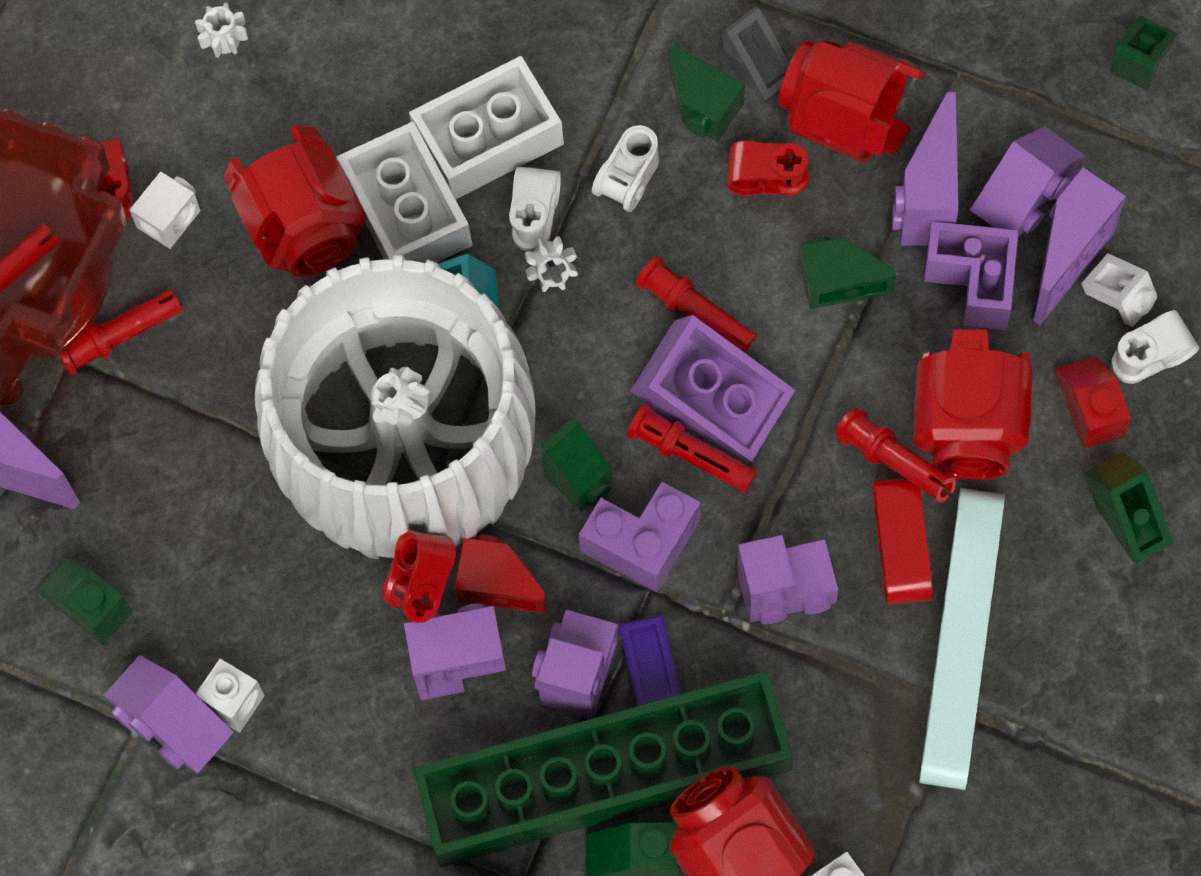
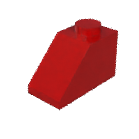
(1094, 401)
(496, 577)

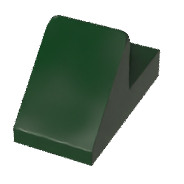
(1141, 52)

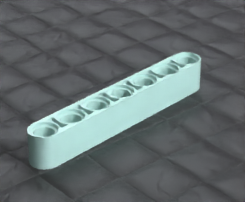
(962, 639)

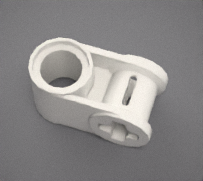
(624, 174)
(533, 203)
(1158, 345)

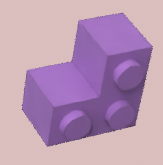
(1026, 180)
(981, 261)
(644, 545)
(785, 579)
(454, 649)
(575, 664)
(164, 708)

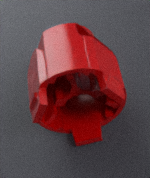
(847, 98)
(298, 205)
(972, 406)
(737, 829)

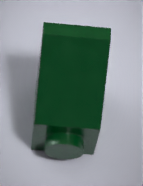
(704, 94)
(842, 273)
(576, 466)
(1129, 506)
(86, 599)
(632, 850)

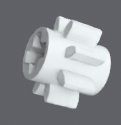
(221, 30)
(547, 252)
(400, 396)

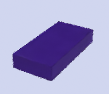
(649, 660)

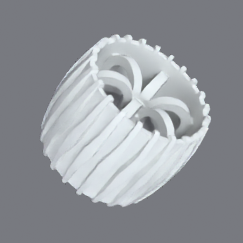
(385, 306)

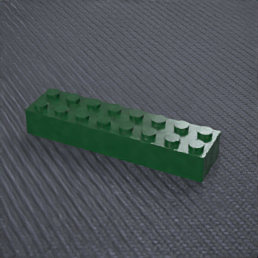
(600, 768)

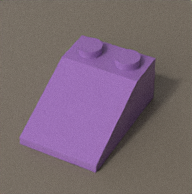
(929, 180)
(1079, 229)
(713, 388)
(29, 470)

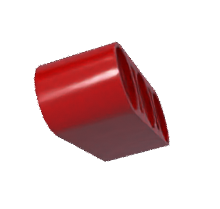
(902, 541)

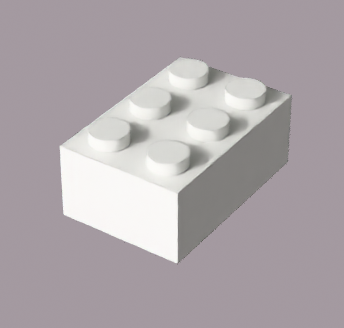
(488, 127)
(406, 197)

